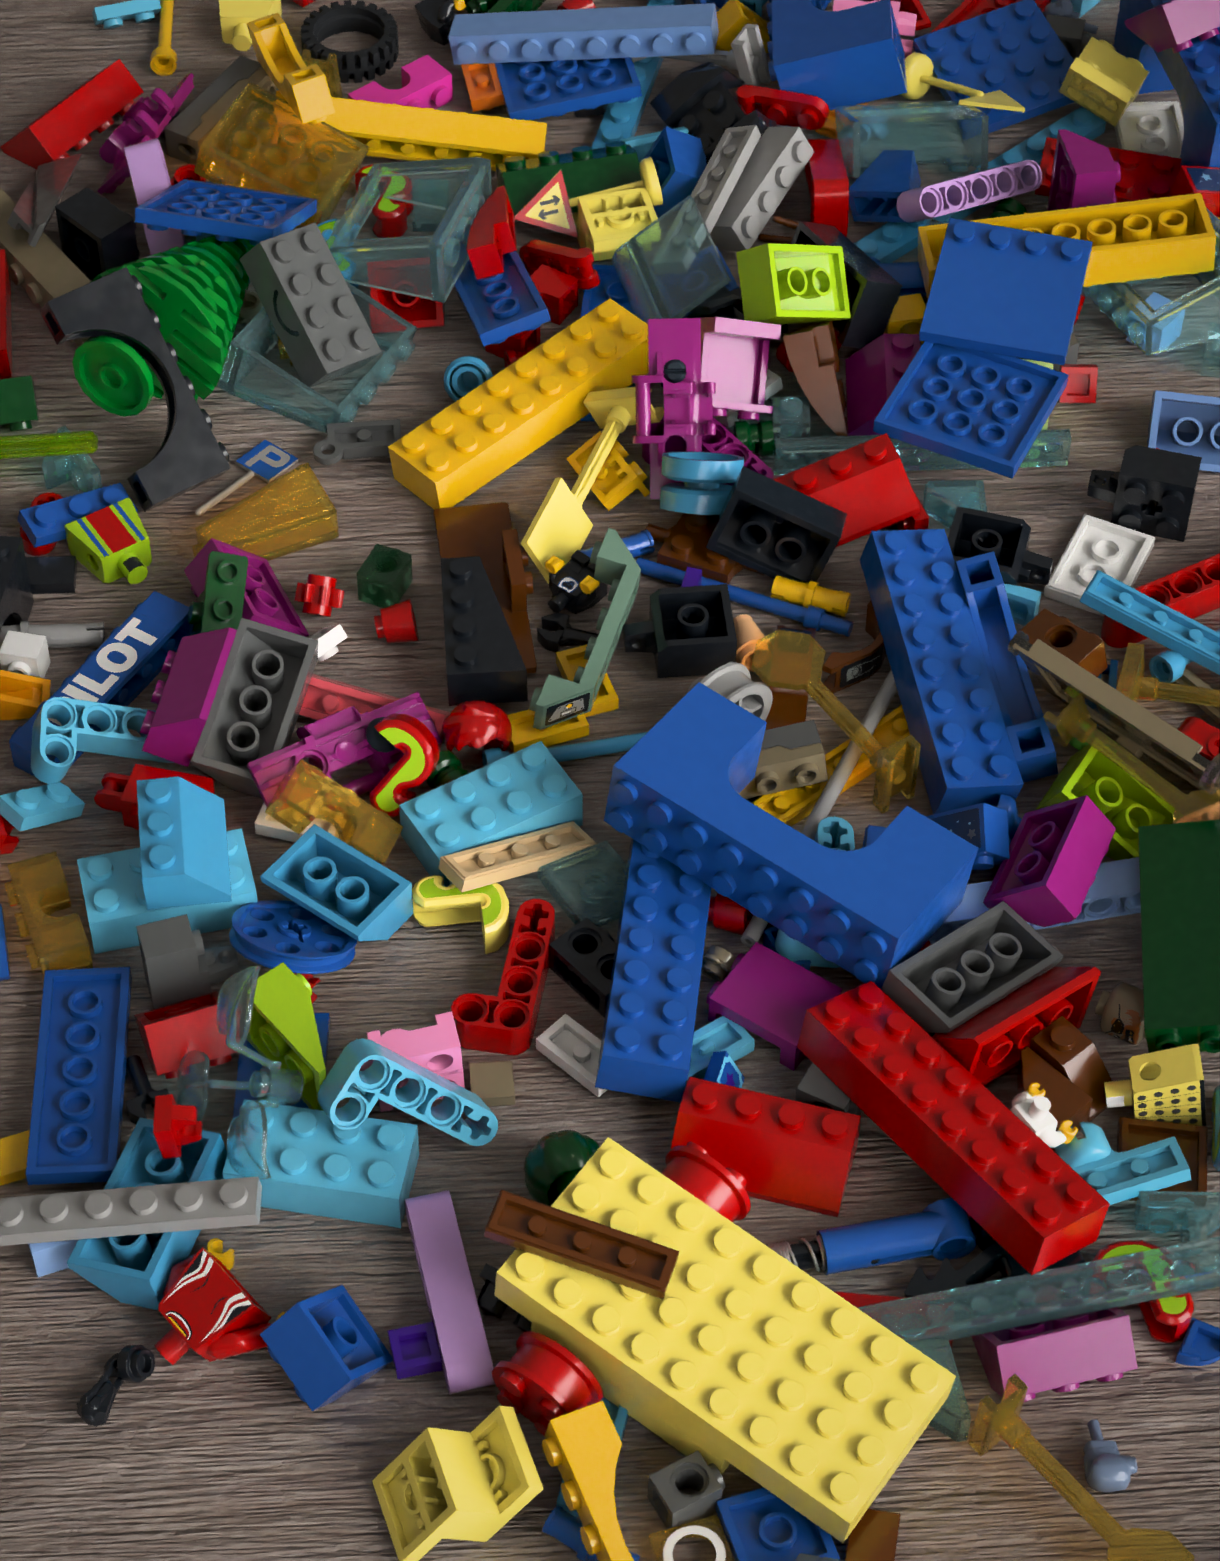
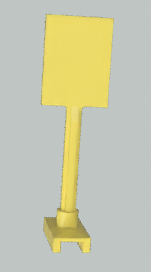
(561, 522)

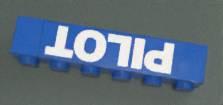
(118, 667)

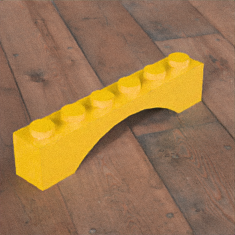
(300, 85)
(586, 1454)

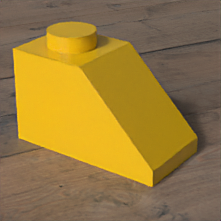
(732, 19)

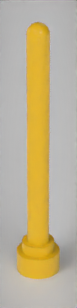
(164, 58)

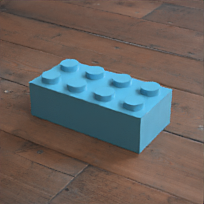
(490, 805)
(118, 904)
(337, 1171)

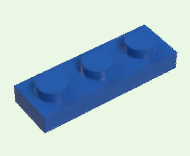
(46, 521)

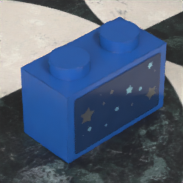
(981, 826)

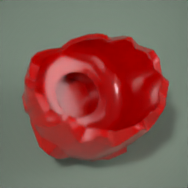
(477, 725)

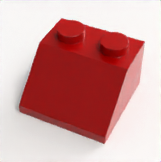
(182, 1028)

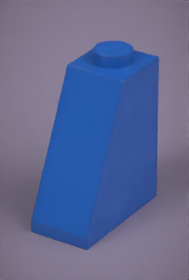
(879, 186)

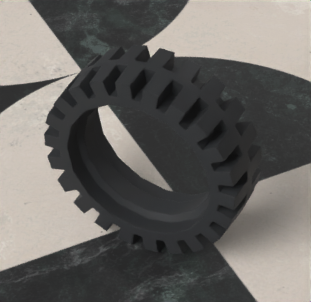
(353, 19)

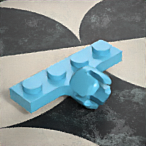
(1124, 1174)

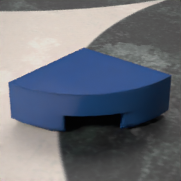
(1199, 1345)

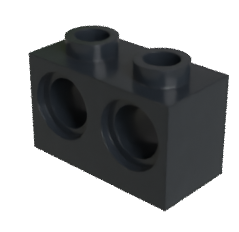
(585, 962)

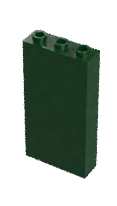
(1181, 934)

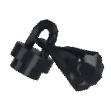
(133, 1365)

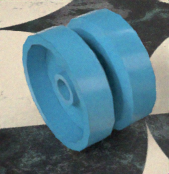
(700, 478)

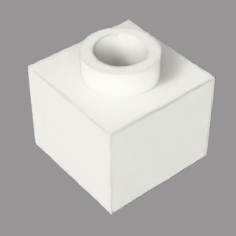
(25, 654)

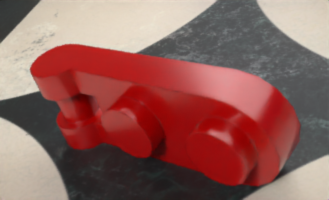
(784, 106)
(563, 259)

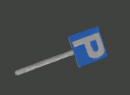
(263, 461)

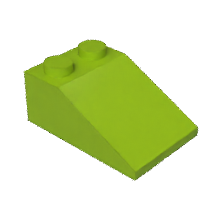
(793, 283)
(1116, 795)
(286, 1028)

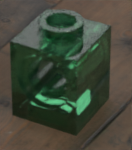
(384, 576)

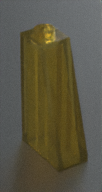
(276, 519)

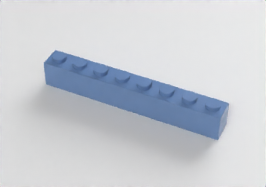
(584, 34)

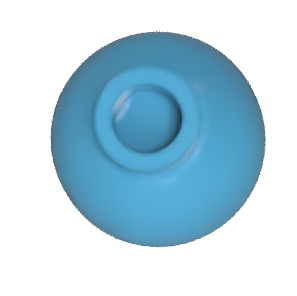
(465, 375)

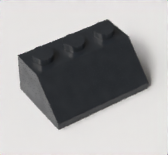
(776, 529)

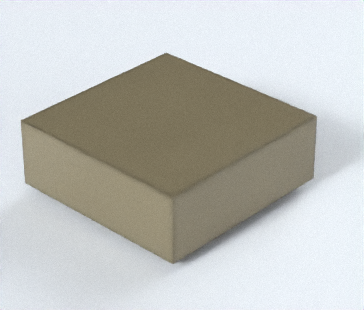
(493, 1082)

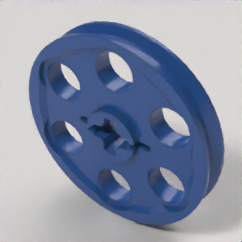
(289, 934)

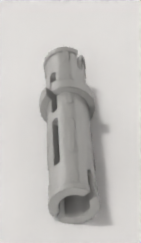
(62, 634)

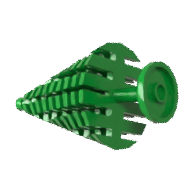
(197, 301)

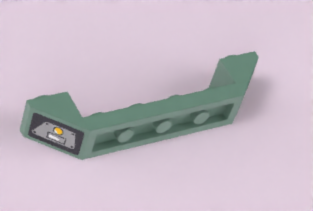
(567, 699)

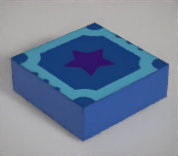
(724, 1070)

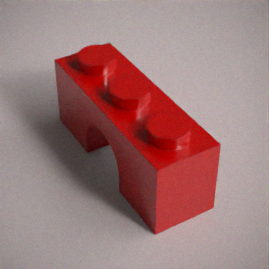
(560, 297)

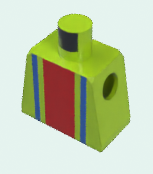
(111, 543)

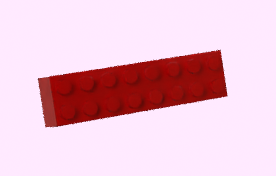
(953, 1127)

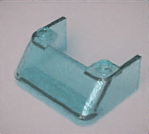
(933, 130)

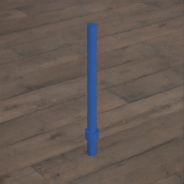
(810, 617)

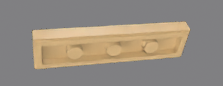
(513, 856)

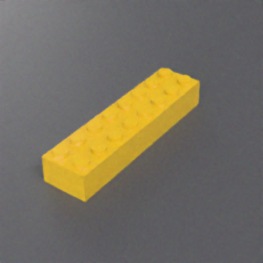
(1128, 238)
(520, 407)

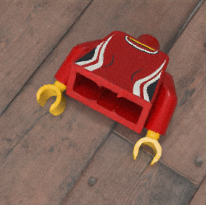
(210, 1309)

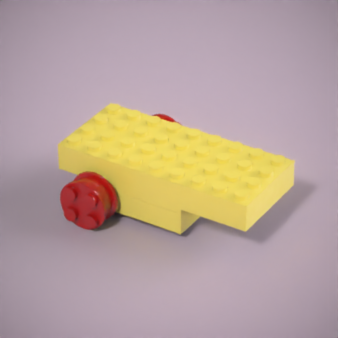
(737, 1355)

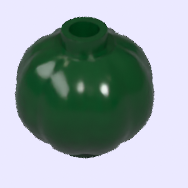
(556, 1162)

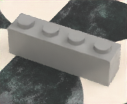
(761, 187)

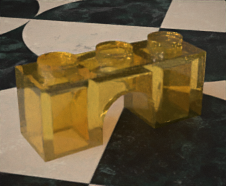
(311, 794)
(39, 891)

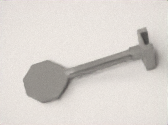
(745, 56)

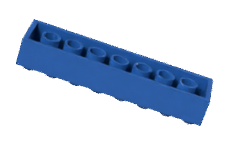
(939, 669)
(654, 979)

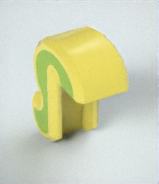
(448, 906)

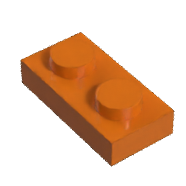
(483, 86)

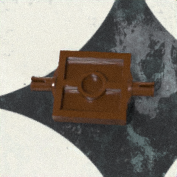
(686, 547)

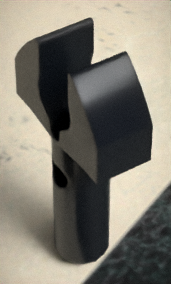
(563, 632)
(142, 1088)

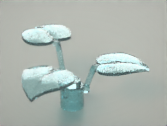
(270, 1084)

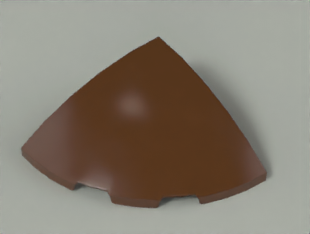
(815, 364)

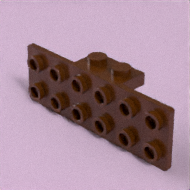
(488, 533)

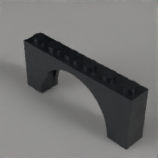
(117, 310)

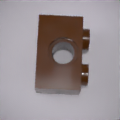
(1068, 639)

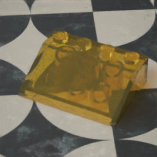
(270, 150)

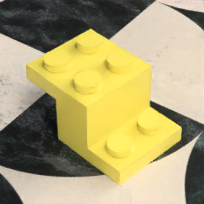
(1103, 80)
(612, 219)
(457, 1484)

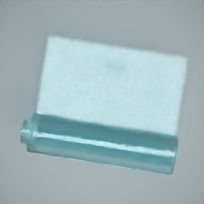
(662, 269)

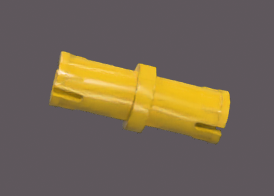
(811, 594)

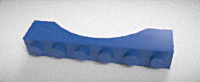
(1008, 673)

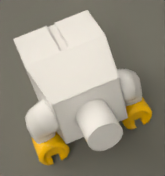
(1034, 1112)

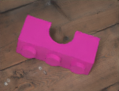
(423, 86)

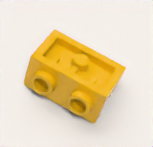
(615, 478)

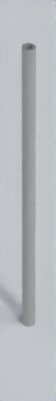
(833, 787)

